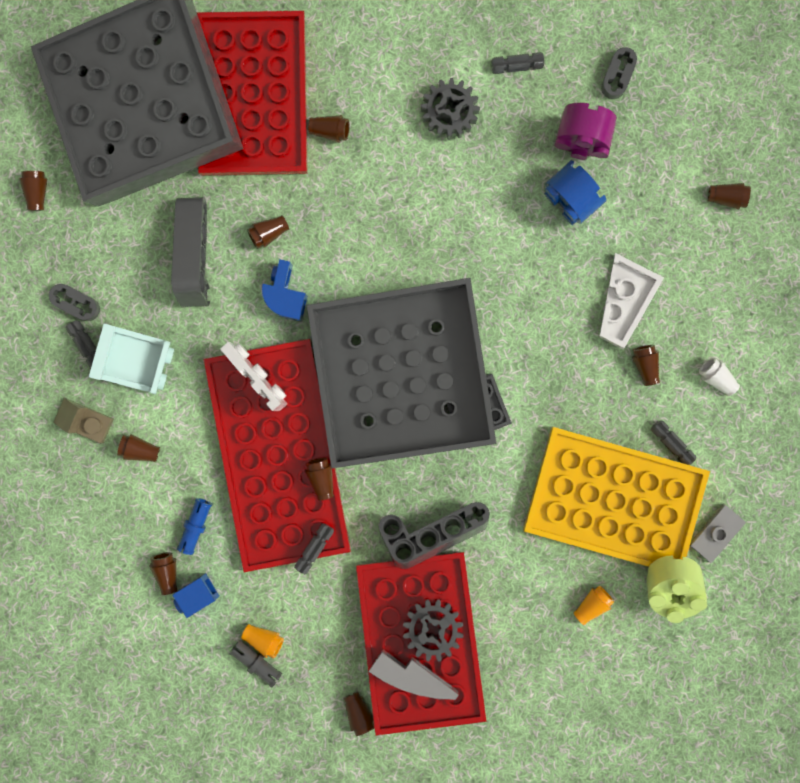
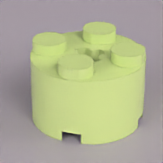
(676, 588)

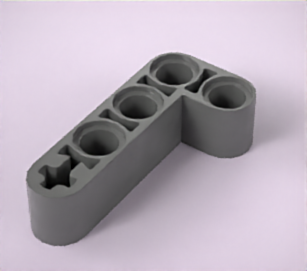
(189, 252)
(444, 541)

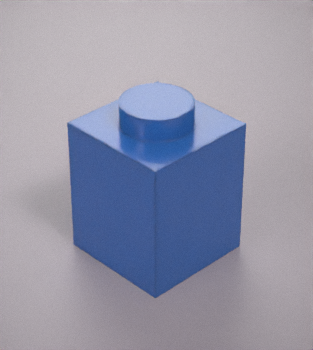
(195, 596)

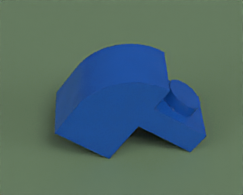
(279, 298)

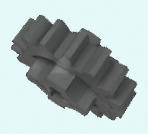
(440, 113)
(422, 637)

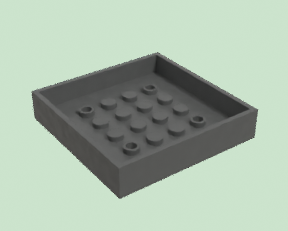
(136, 98)
(401, 373)

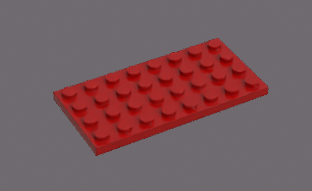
(268, 456)

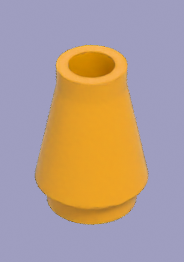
(594, 604)
(263, 640)

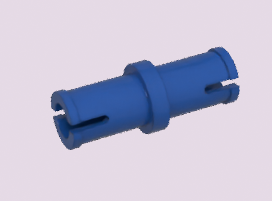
(194, 526)

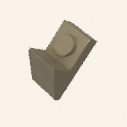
(83, 421)

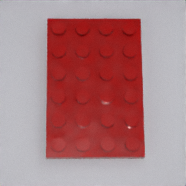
(264, 82)
(385, 600)

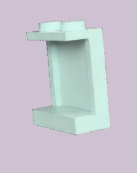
(131, 359)

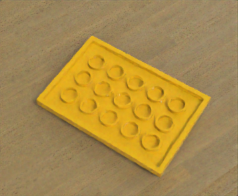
(615, 499)

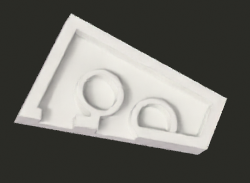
(627, 299)
(238, 357)

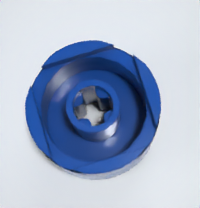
(574, 192)

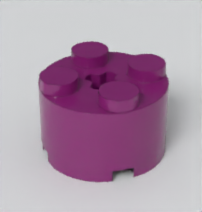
(586, 131)

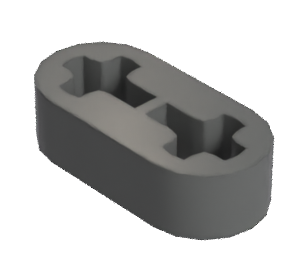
(613, 71)
(72, 308)

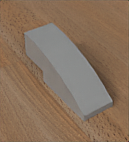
(412, 678)

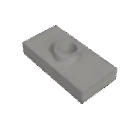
(717, 533)

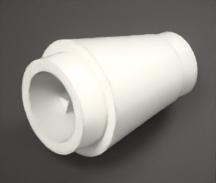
(717, 375)

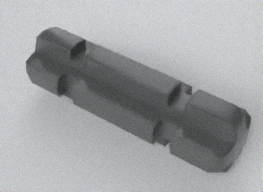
(517, 62)
(82, 341)
(673, 443)
(314, 548)

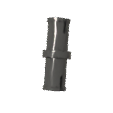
(255, 663)

